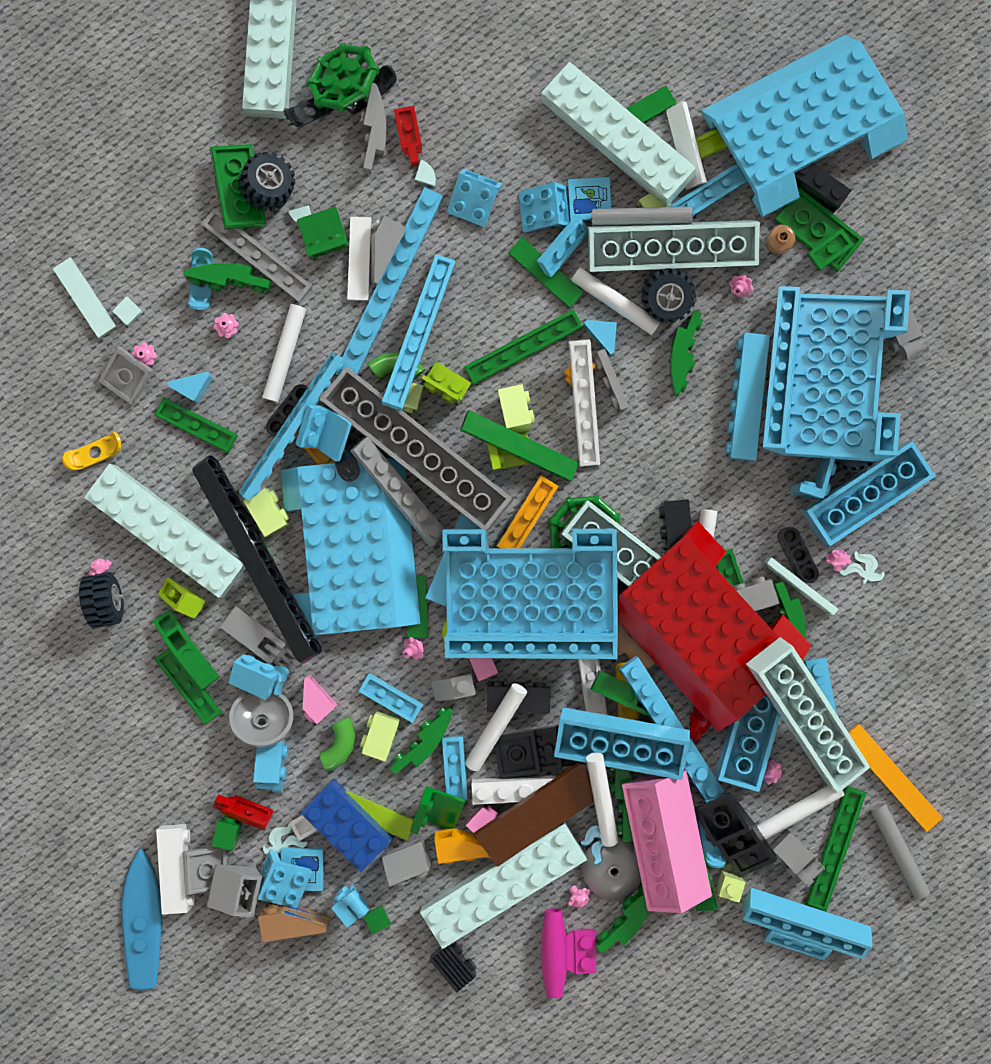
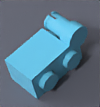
(258, 677)
(270, 767)
(349, 905)

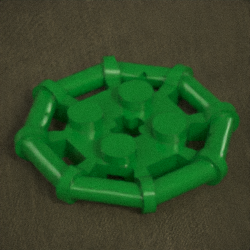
(336, 70)
(571, 504)

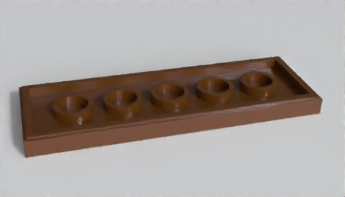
(536, 814)

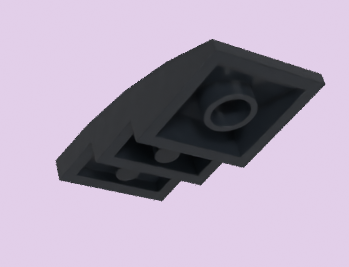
(529, 752)
(735, 834)

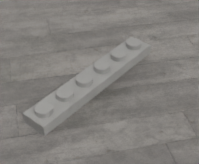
(258, 257)
(398, 491)

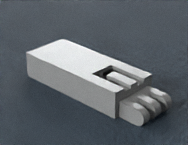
(251, 634)

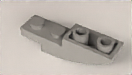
(374, 121)

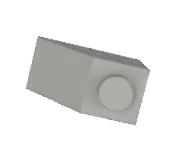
(453, 687)

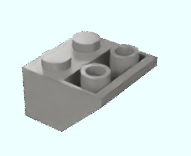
(406, 862)
(234, 890)

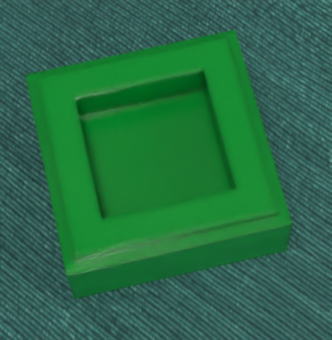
(377, 919)

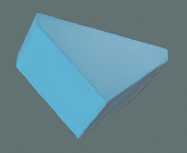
(603, 333)
(192, 386)

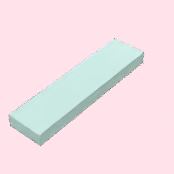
(85, 298)
(800, 586)

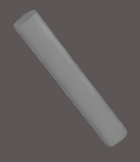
(642, 216)
(900, 851)

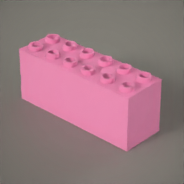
(667, 843)

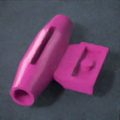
(564, 952)

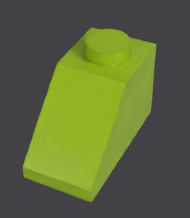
(181, 598)

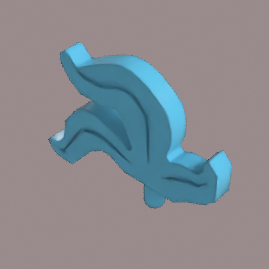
(594, 832)

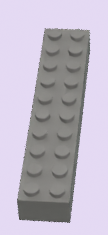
(417, 450)

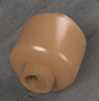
(780, 239)

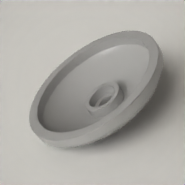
(251, 709)
(605, 884)

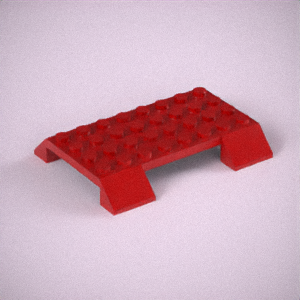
(701, 628)

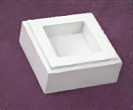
(302, 827)

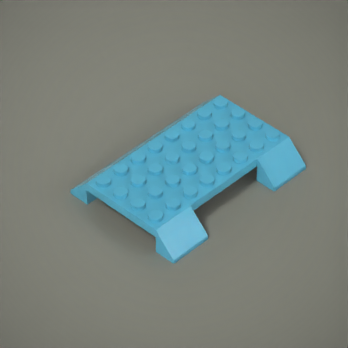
(805, 116)
(830, 374)
(354, 551)
(531, 598)

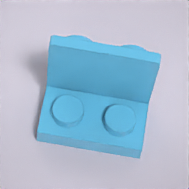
(473, 197)
(544, 207)
(324, 430)
(821, 486)
(282, 881)

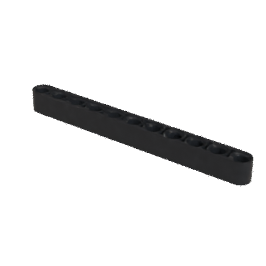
(257, 559)

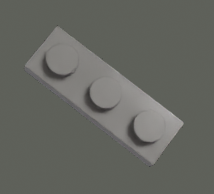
(610, 380)

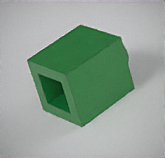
(226, 833)

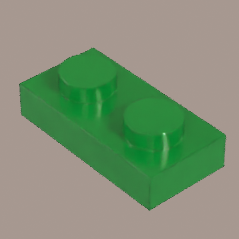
(830, 249)

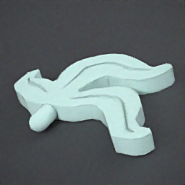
(870, 566)
(275, 840)

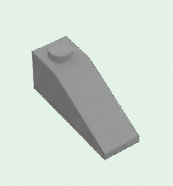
(384, 242)

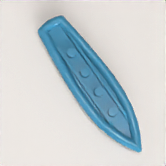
(141, 923)

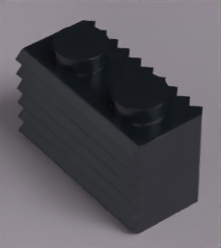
(454, 966)

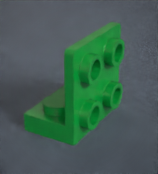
(323, 233)
(438, 809)

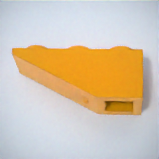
(457, 845)

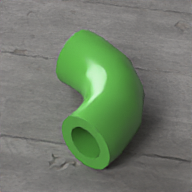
(385, 364)
(341, 747)

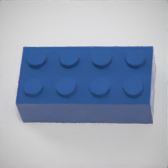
(346, 825)

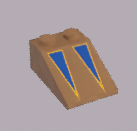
(286, 922)

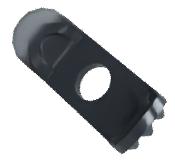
(384, 80)
(299, 118)
(348, 467)

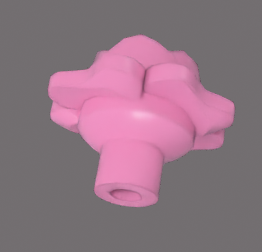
(741, 285)
(226, 325)
(145, 353)
(838, 559)
(99, 566)
(413, 648)
(772, 772)
(579, 897)

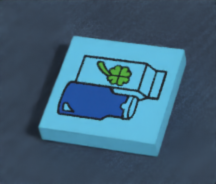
(588, 195)
(309, 858)

